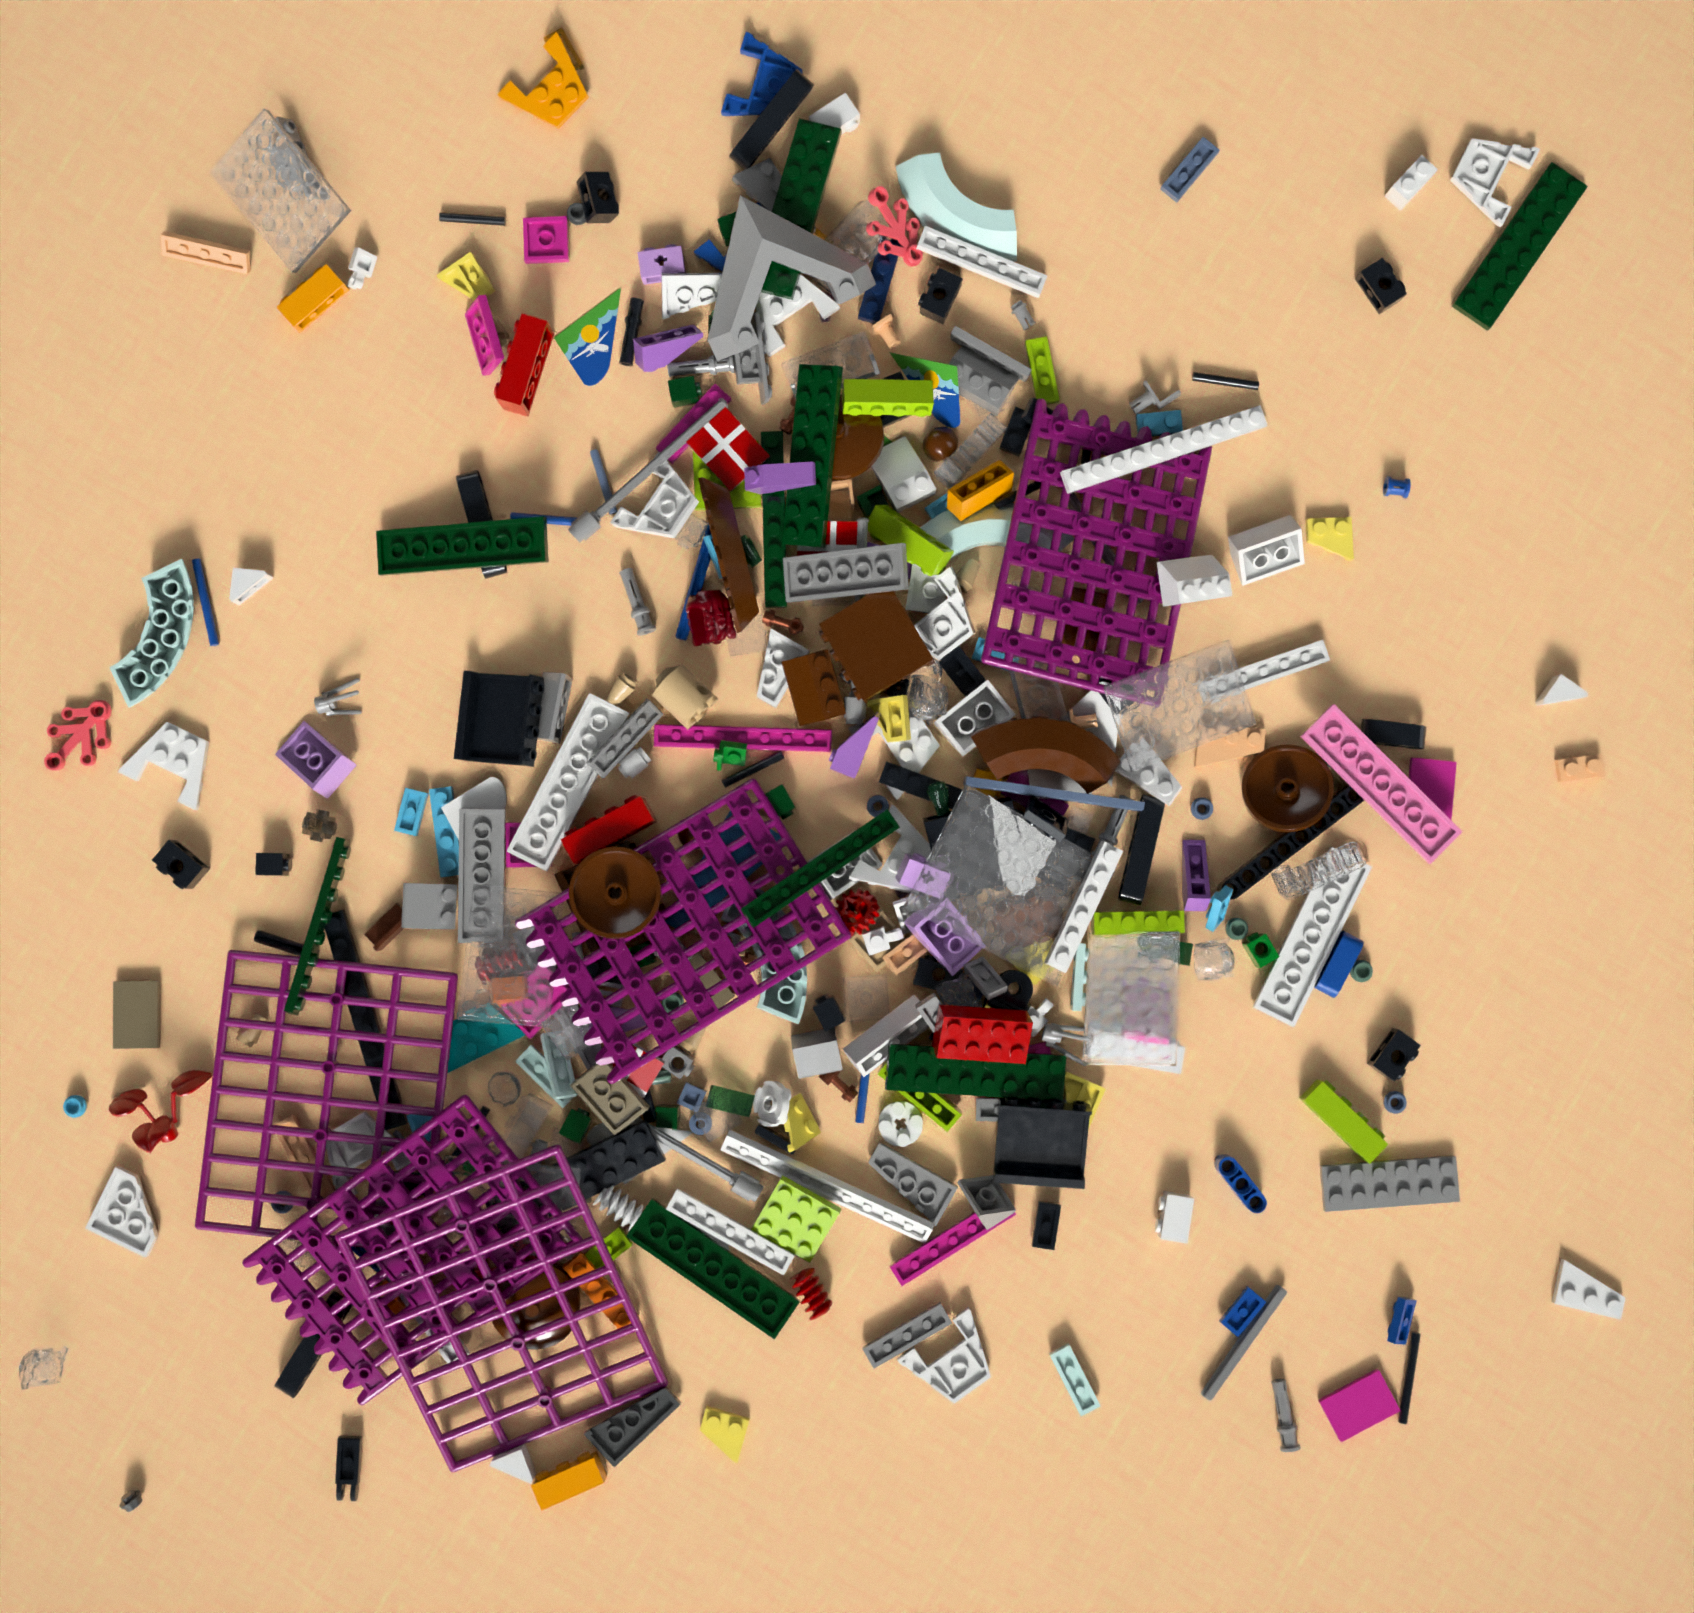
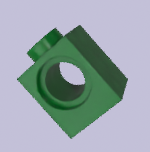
(1267, 956)

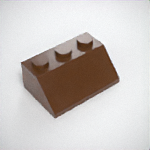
(813, 687)

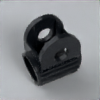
(1015, 1001)

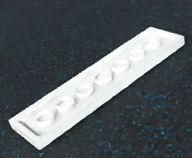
(565, 784)
(1308, 947)

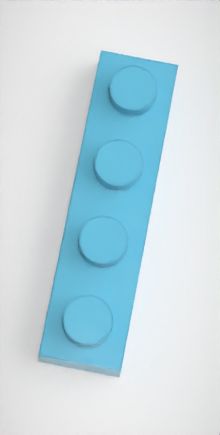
(446, 839)

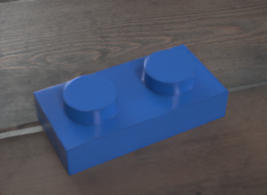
(1242, 1311)
(1401, 1321)

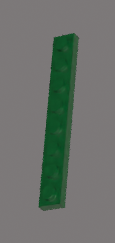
(773, 526)
(819, 868)
(316, 934)

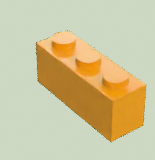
(312, 298)
(980, 490)
(568, 1480)

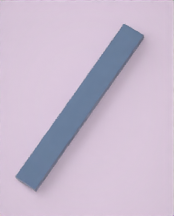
(1054, 794)

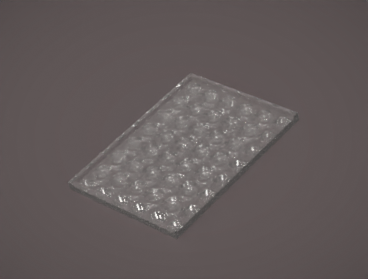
(1000, 883)

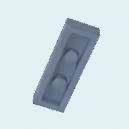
(1190, 169)

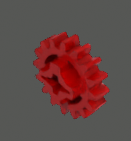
(863, 904)

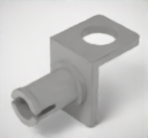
(1149, 397)

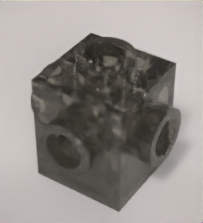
(312, 822)

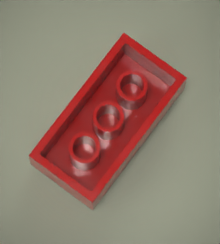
(524, 364)
(610, 829)
(982, 1034)

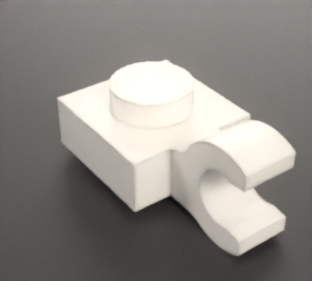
(363, 265)
(878, 940)
(1037, 1016)

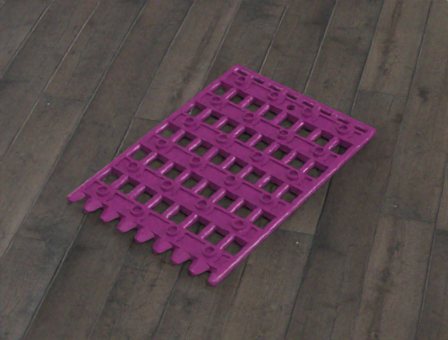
(1091, 572)
(659, 1023)
(324, 1320)

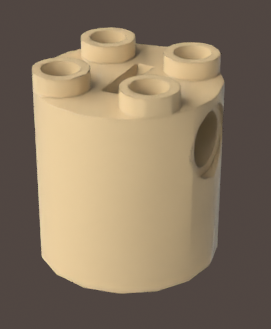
(683, 695)

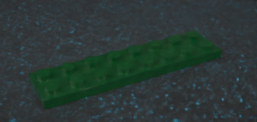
(802, 192)
(1519, 246)
(813, 442)
(462, 546)
(918, 1070)
(713, 1268)

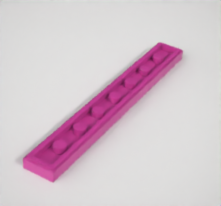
(755, 737)

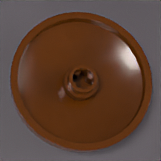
(857, 444)
(1287, 788)
(615, 892)
(540, 1312)

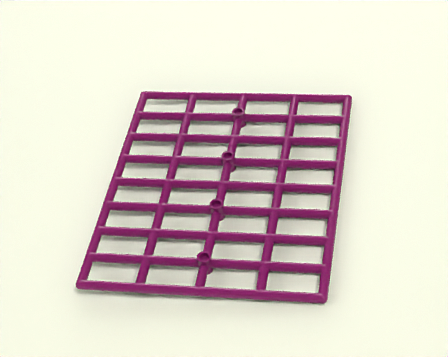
(328, 1067)
(489, 1284)

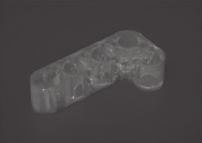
(968, 454)
(1318, 871)

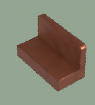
(386, 928)

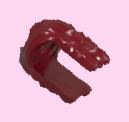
(710, 617)

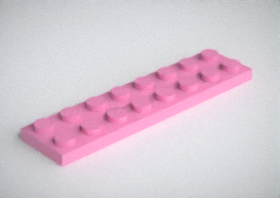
(1381, 783)

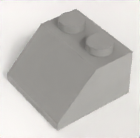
(429, 906)

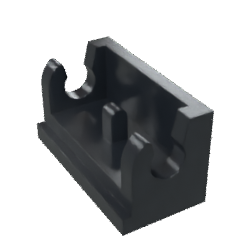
(962, 671)

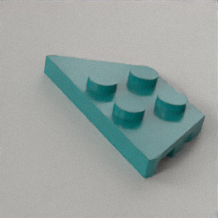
(475, 1039)

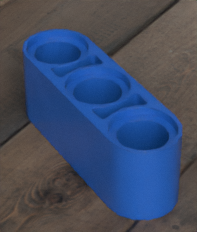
(1339, 964)
(1248, 1190)

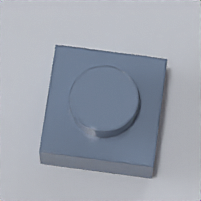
(691, 1096)

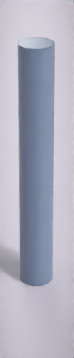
(602, 477)

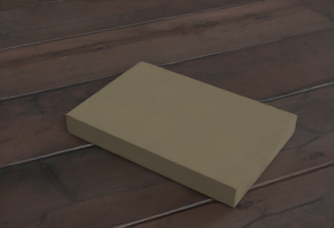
(136, 1014)
(612, 1103)

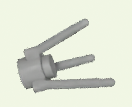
(327, 701)
(1053, 1033)

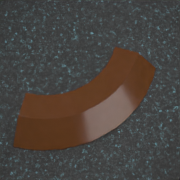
(729, 553)
(1047, 746)

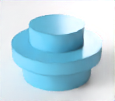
(75, 1106)

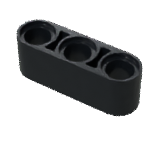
(1394, 733)

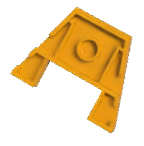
(556, 95)

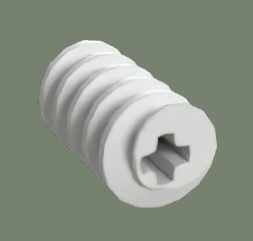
(619, 1206)

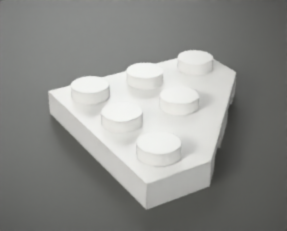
(124, 1214)

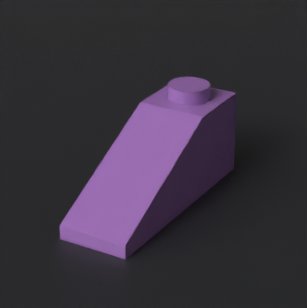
(663, 347)
(779, 477)
(852, 750)
(1195, 876)

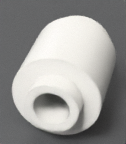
(634, 763)

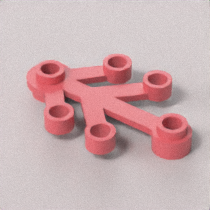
(896, 230)
(81, 733)

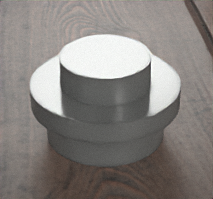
(576, 214)
(131, 1500)

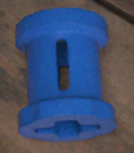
(1404, 485)

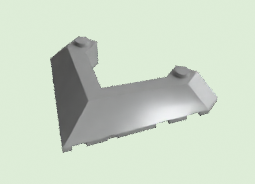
(754, 242)

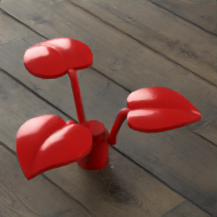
(163, 1128)

